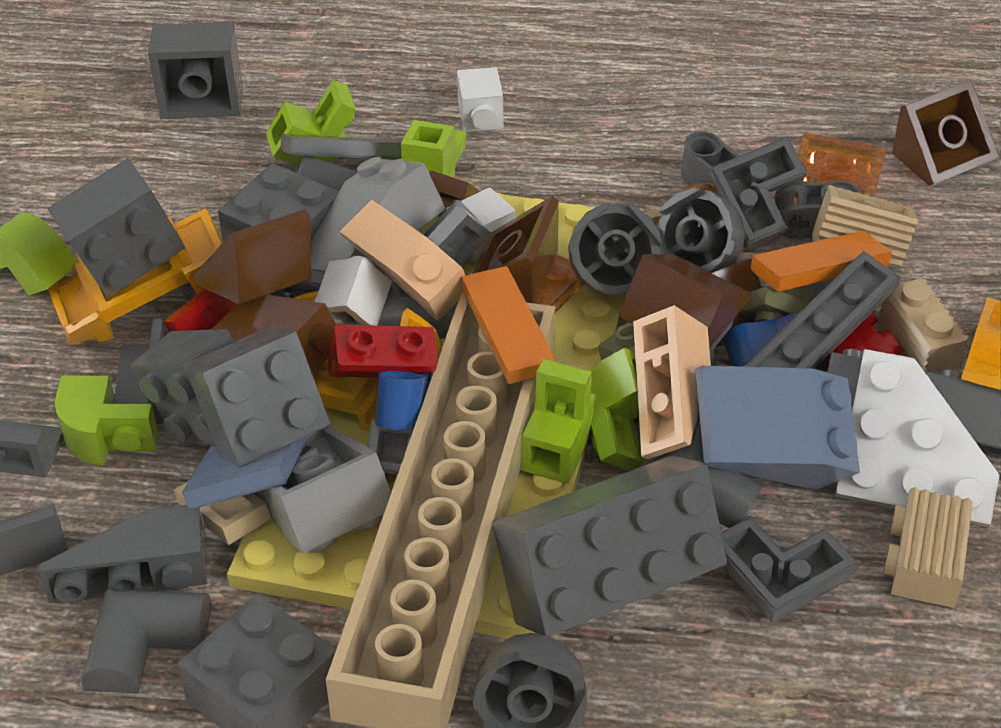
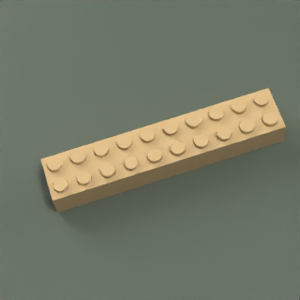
(436, 539)

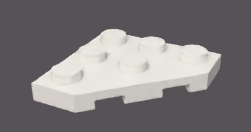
(913, 440)

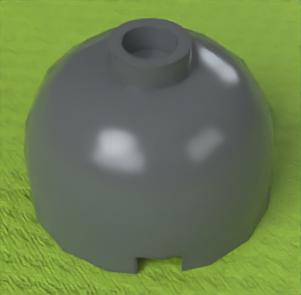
(701, 229)
(609, 247)
(530, 685)

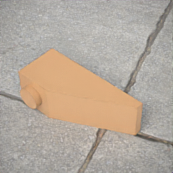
(407, 258)
(666, 355)

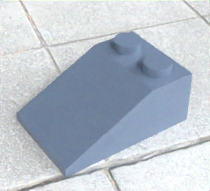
(778, 424)

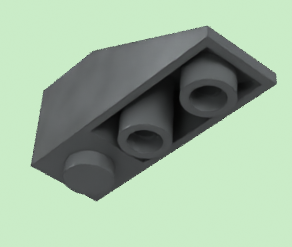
(142, 553)

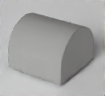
(389, 446)

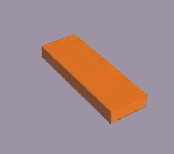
(815, 260)
(507, 323)

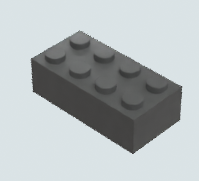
(609, 544)

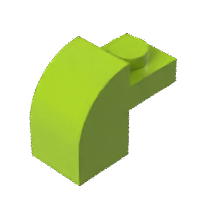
(328, 119)
(434, 145)
(34, 253)
(614, 410)
(559, 423)
(96, 425)

